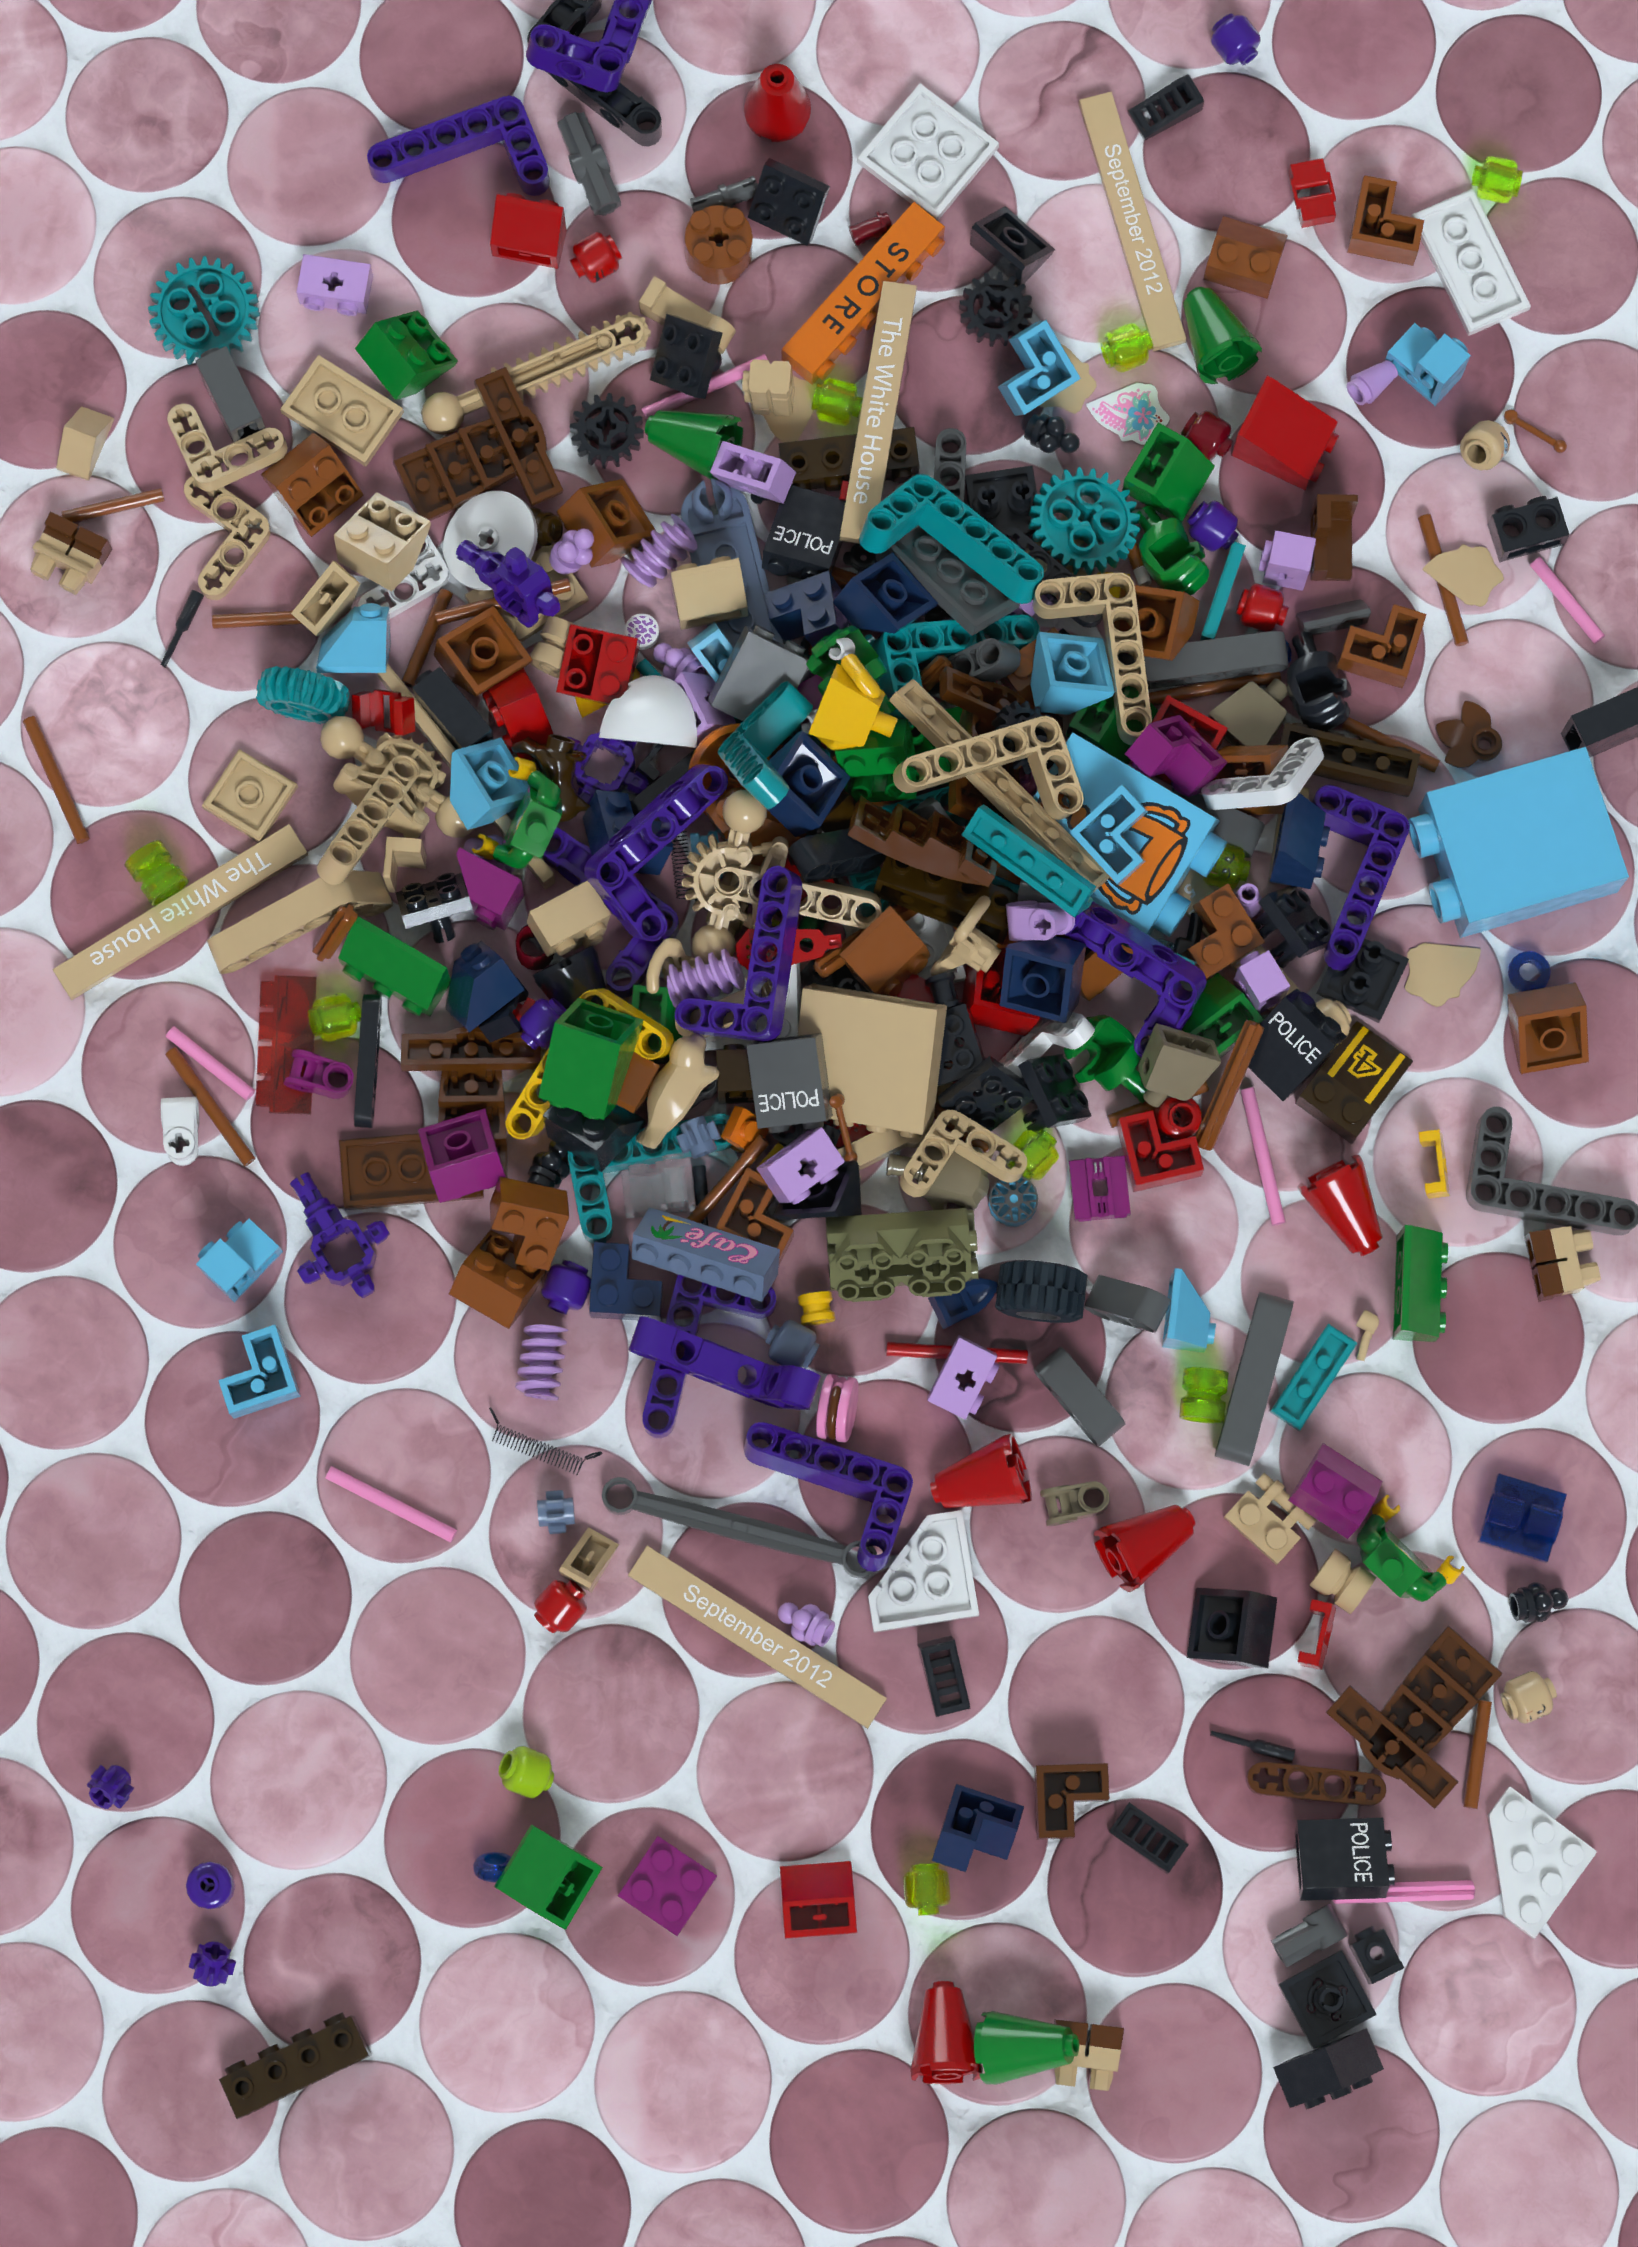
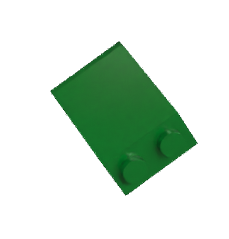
(589, 1058)

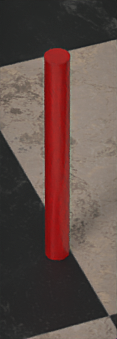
(942, 1352)

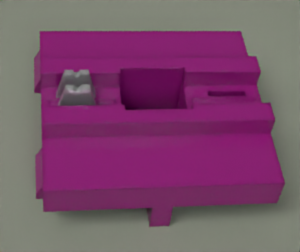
(1090, 1170)

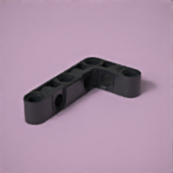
(618, 107)

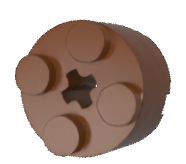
(722, 226)

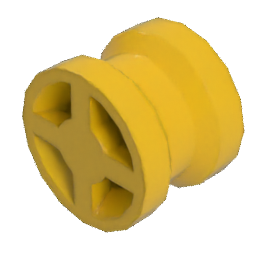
(816, 1308)

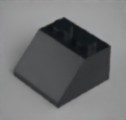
(592, 1139)
(1232, 1627)

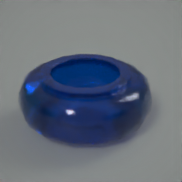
(1535, 959)
(490, 1866)

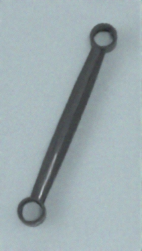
(736, 1527)

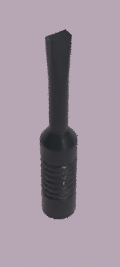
(183, 623)
(700, 1186)
(1260, 1746)

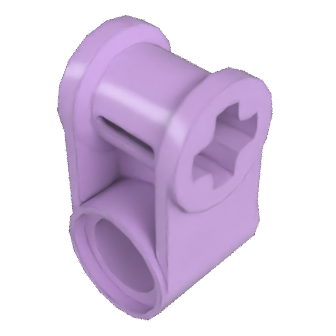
(1037, 921)

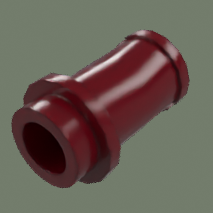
(870, 228)

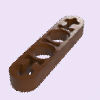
(1316, 1778)

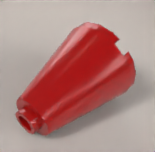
(777, 105)
(1345, 1204)
(985, 1477)
(1143, 1543)
(944, 2038)

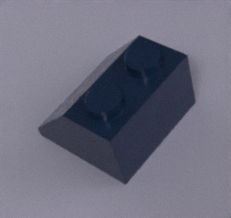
(884, 597)
(812, 781)
(1299, 844)
(1043, 977)
(480, 985)

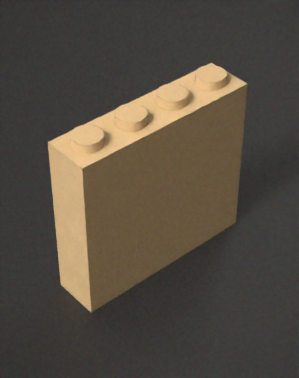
(878, 1055)

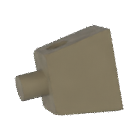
(1252, 714)
(1176, 1064)

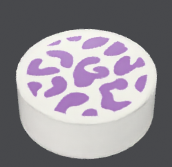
(644, 628)

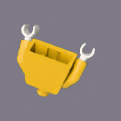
(849, 704)

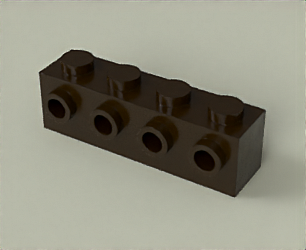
(829, 459)
(1359, 761)
(944, 898)
(295, 2066)

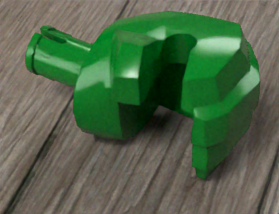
(1169, 554)
(823, 665)
(1111, 1057)

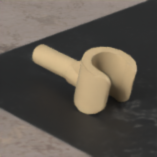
(1369, 1323)

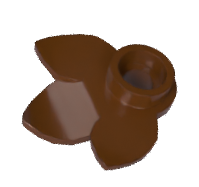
(1464, 734)

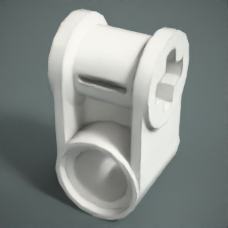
(180, 1123)

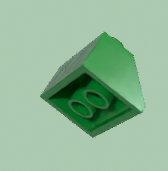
(393, 968)
(1419, 1284)

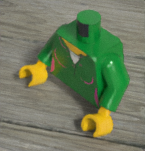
(532, 823)
(1396, 1563)

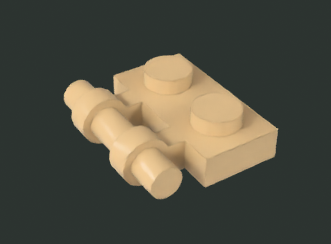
(1262, 1526)

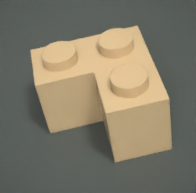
(570, 920)

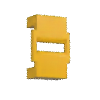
(1441, 1188)

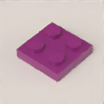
(667, 1886)

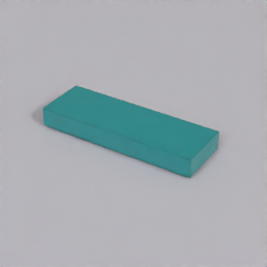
(1223, 591)
(1313, 1377)

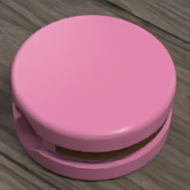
(837, 1408)

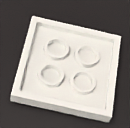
(928, 152)

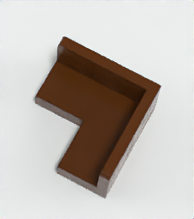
(1332, 528)

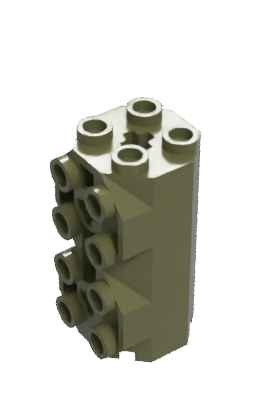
(916, 1249)

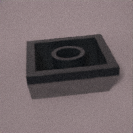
(1010, 245)
(832, 1199)

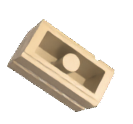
(769, 387)

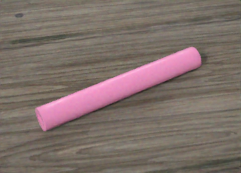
(1567, 600)
(210, 1063)

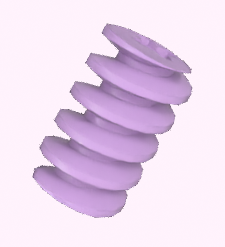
(660, 553)
(705, 978)
(541, 1361)

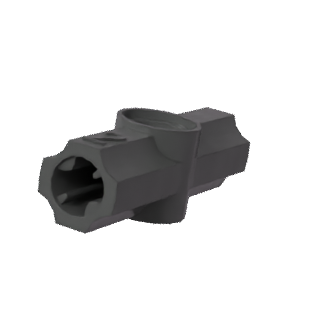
(589, 163)

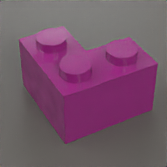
(1178, 752)

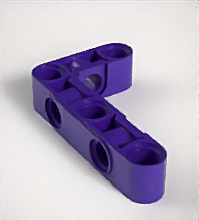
(585, 60)
(637, 844)
(635, 958)
(1149, 963)
(769, 1384)

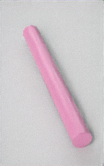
(716, 382)
(1263, 1156)
(391, 1504)

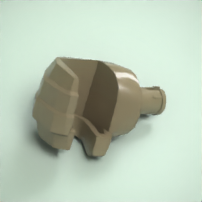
(957, 1183)

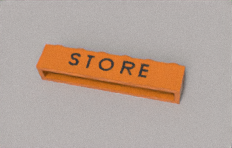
(857, 298)

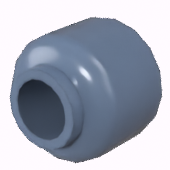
(792, 1344)

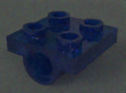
(1522, 1518)

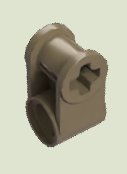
(1072, 1502)

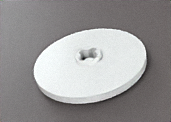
(485, 515)

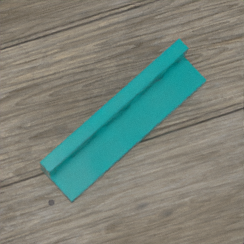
(1029, 861)

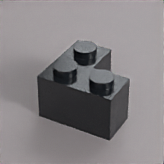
(1329, 2070)

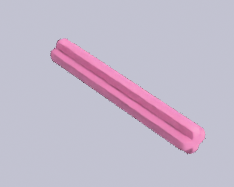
(1423, 1892)

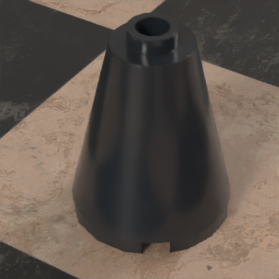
(572, 978)

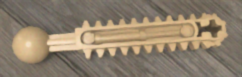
(445, 412)

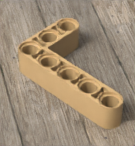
(1116, 641)
(996, 755)
(296, 916)

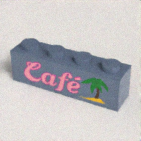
(705, 1254)

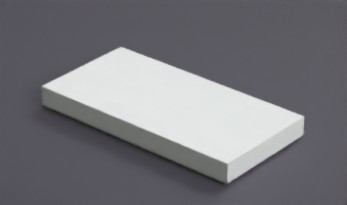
(1471, 262)

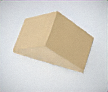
(82, 442)
(327, 599)
(588, 1559)

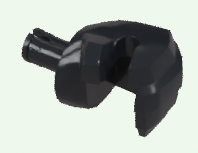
(1316, 686)

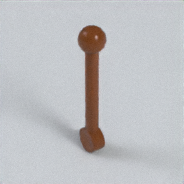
(1511, 417)
(836, 1102)

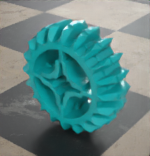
(302, 694)

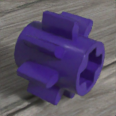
(110, 1786)
(212, 1964)

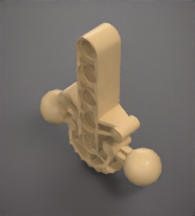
(388, 792)
(743, 816)

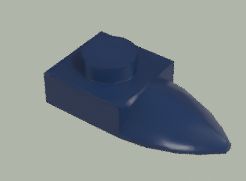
(962, 1305)

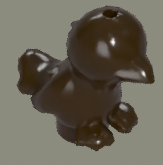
(558, 763)

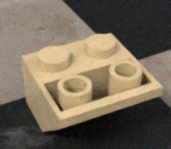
(382, 541)
(709, 592)

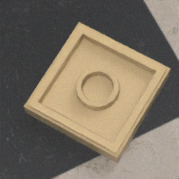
(249, 796)

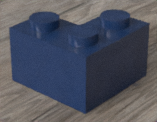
(806, 608)
(607, 816)
(614, 1293)
(976, 1823)

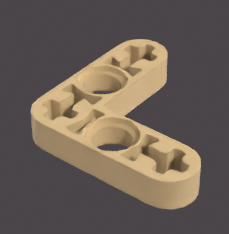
(211, 459)
(238, 528)
(950, 1143)

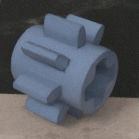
(698, 1137)
(556, 1512)

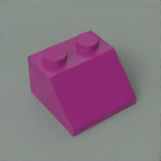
(491, 890)
(461, 1155)
(1336, 1491)

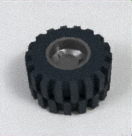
(1041, 1291)

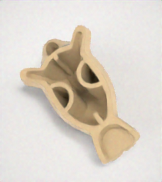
(676, 1088)

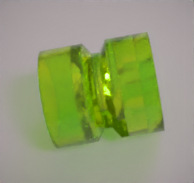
(153, 868)
(1203, 1395)

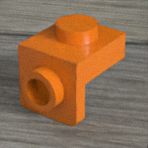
(742, 1129)

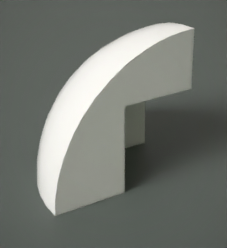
(651, 712)

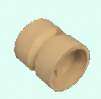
(549, 654)
(1341, 1580)

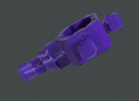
(516, 581)
(633, 781)
(328, 1224)

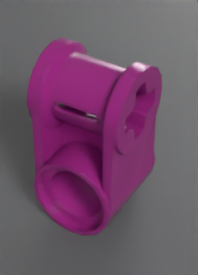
(316, 1074)

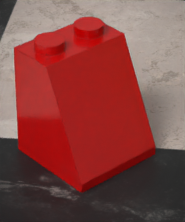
(1285, 435)

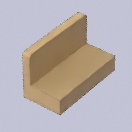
(402, 853)

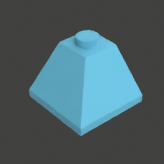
(357, 642)
(1069, 673)
(481, 783)
(1187, 1317)

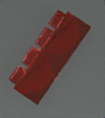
(287, 1030)

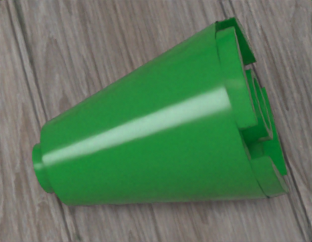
(1218, 338)
(693, 436)
(1020, 2047)

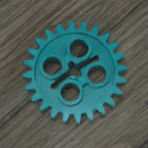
(231, 297)
(1109, 507)

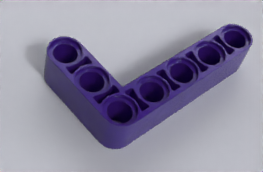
(465, 142)
(1369, 874)
(759, 970)
(695, 1304)
(840, 1480)

